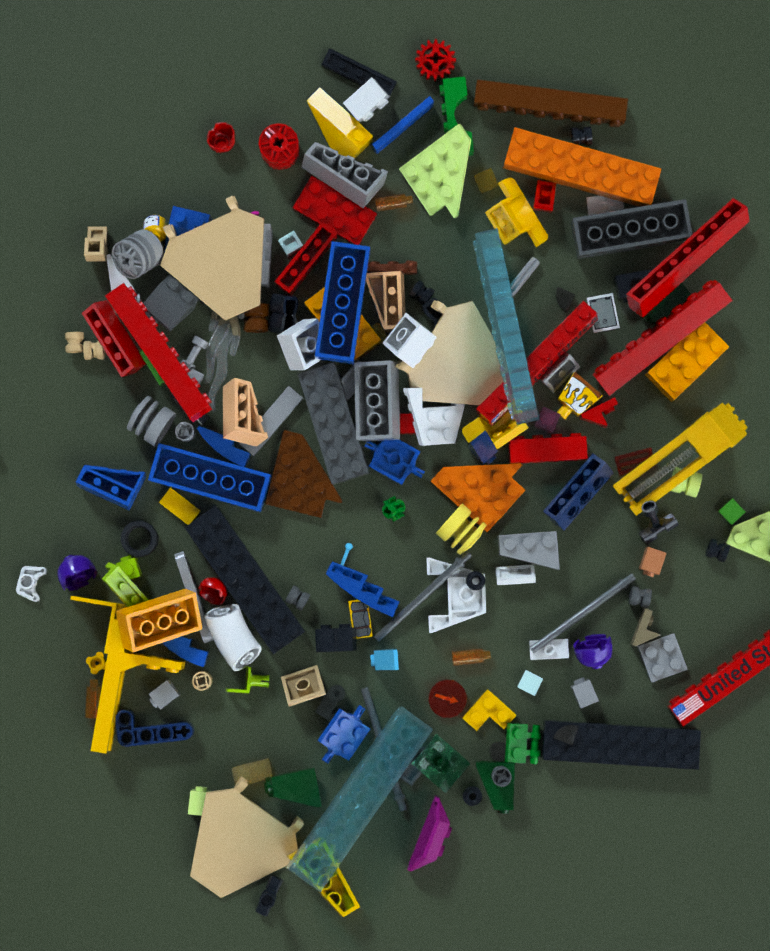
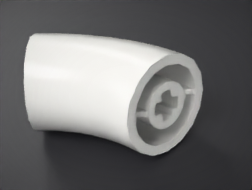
(232, 636)

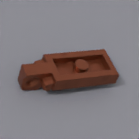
(406, 268)

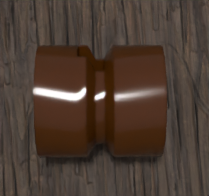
(256, 319)

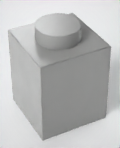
(584, 692)
(163, 694)

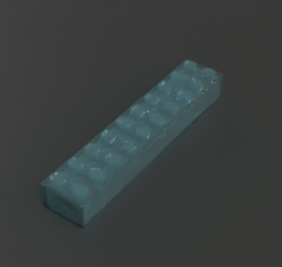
(505, 327)
(359, 799)

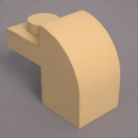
(96, 244)

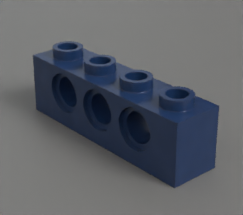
(578, 491)

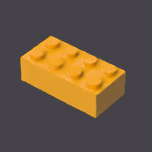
(367, 337)
(686, 361)
(159, 620)

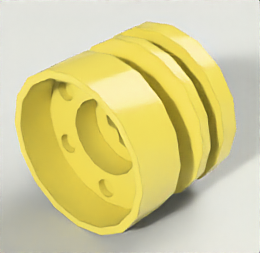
(461, 529)

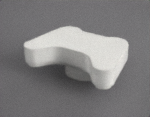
(28, 580)

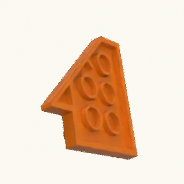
(482, 489)

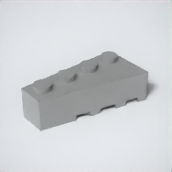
(344, 174)

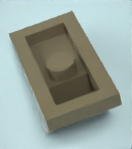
(641, 633)

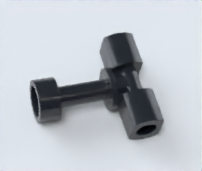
(656, 523)
(269, 896)

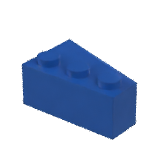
(111, 484)

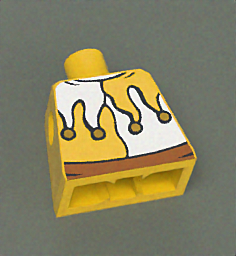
(577, 396)

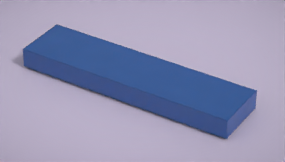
(403, 125)

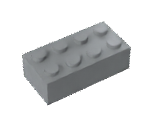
(377, 401)

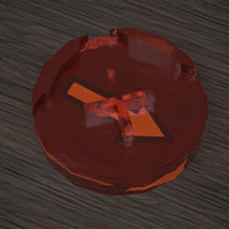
(447, 698)

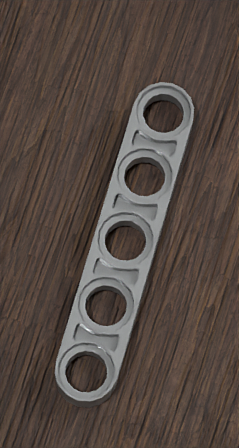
(189, 584)

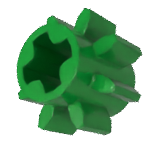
(393, 508)

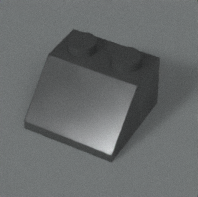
(170, 303)

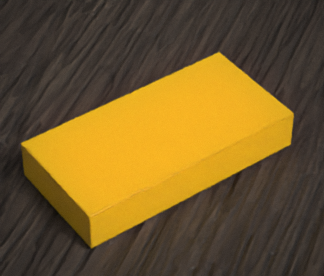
(179, 506)

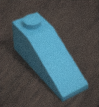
(385, 659)

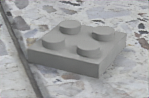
(662, 657)

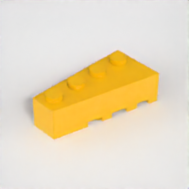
(337, 893)

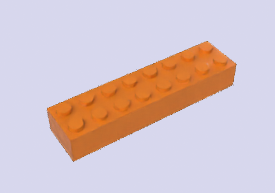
(582, 168)

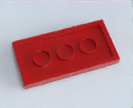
(326, 205)

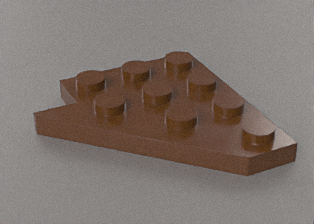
(299, 479)

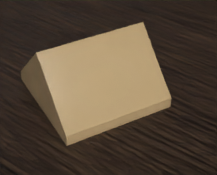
(303, 685)

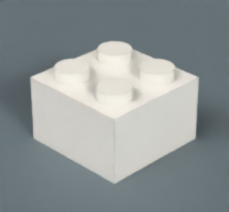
(366, 100)
(409, 340)
(300, 344)

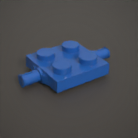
(394, 459)
(344, 734)

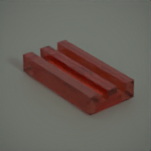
(619, 465)

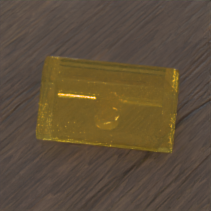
(253, 771)

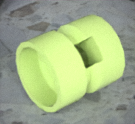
(690, 485)

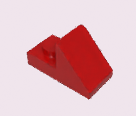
(544, 196)
(595, 414)

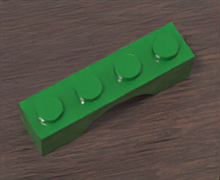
(454, 93)

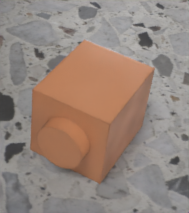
(652, 561)

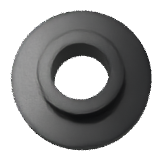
(480, 576)
(472, 789)

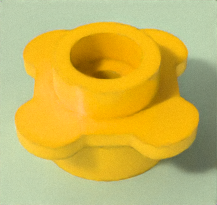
(91, 662)

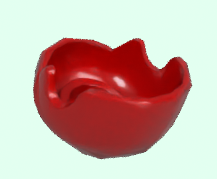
(221, 137)
(213, 590)

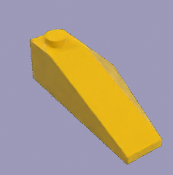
(338, 126)

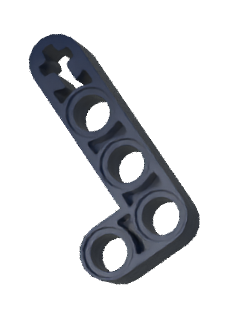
(155, 730)

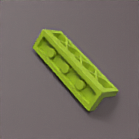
(123, 586)

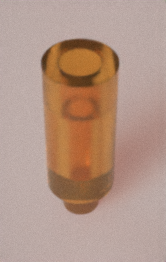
(392, 202)
(470, 656)
(92, 699)

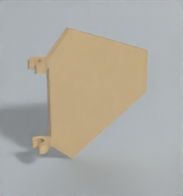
(220, 260)
(461, 361)
(239, 841)

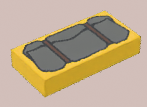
(360, 618)

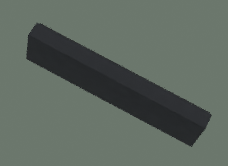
(356, 71)

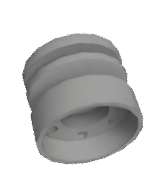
(137, 254)
(154, 423)

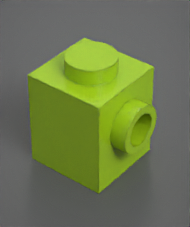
(130, 567)

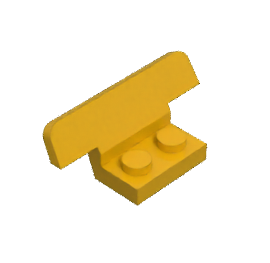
(515, 216)
(500, 433)

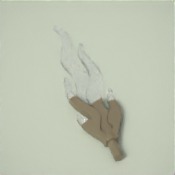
(218, 348)

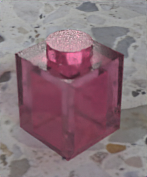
(548, 420)

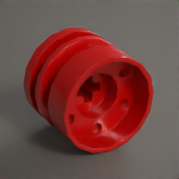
(278, 157)

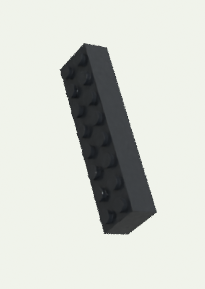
(245, 579)
(624, 745)

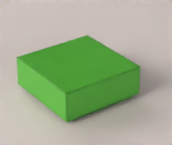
(731, 511)

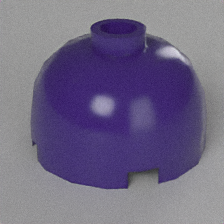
(75, 572)
(594, 651)

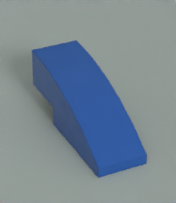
(225, 447)
(182, 647)

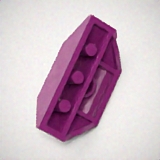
(431, 838)

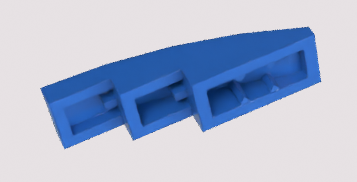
(356, 585)

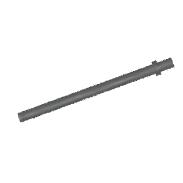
(459, 562)
(622, 584)
(399, 797)

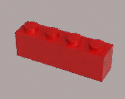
(306, 259)
(114, 338)
(548, 449)

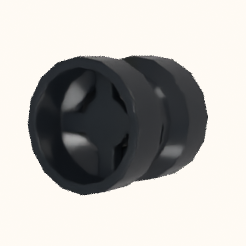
(582, 136)
(421, 292)
(717, 550)

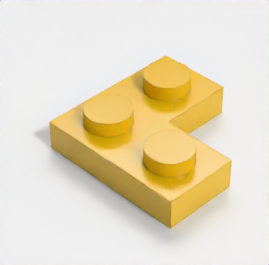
(488, 706)

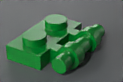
(517, 743)

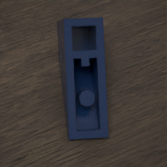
(483, 448)

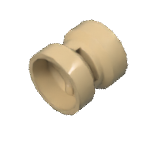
(74, 340)
(93, 350)
(202, 680)

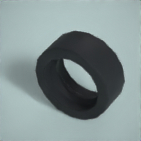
(139, 524)

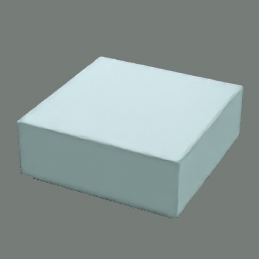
(290, 243)
(530, 682)

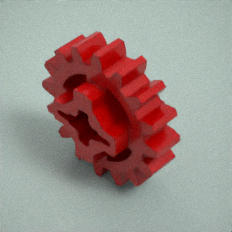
(427, 60)

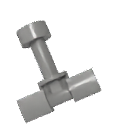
(199, 343)

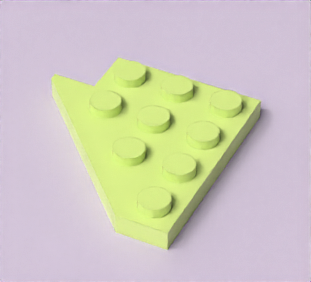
(440, 172)
(752, 536)

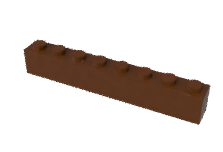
(550, 102)

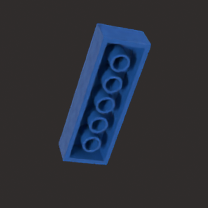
(342, 302)
(209, 477)

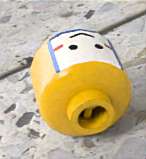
(155, 224)

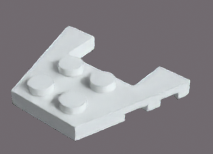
(433, 424)
(462, 601)

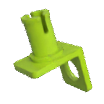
(251, 680)

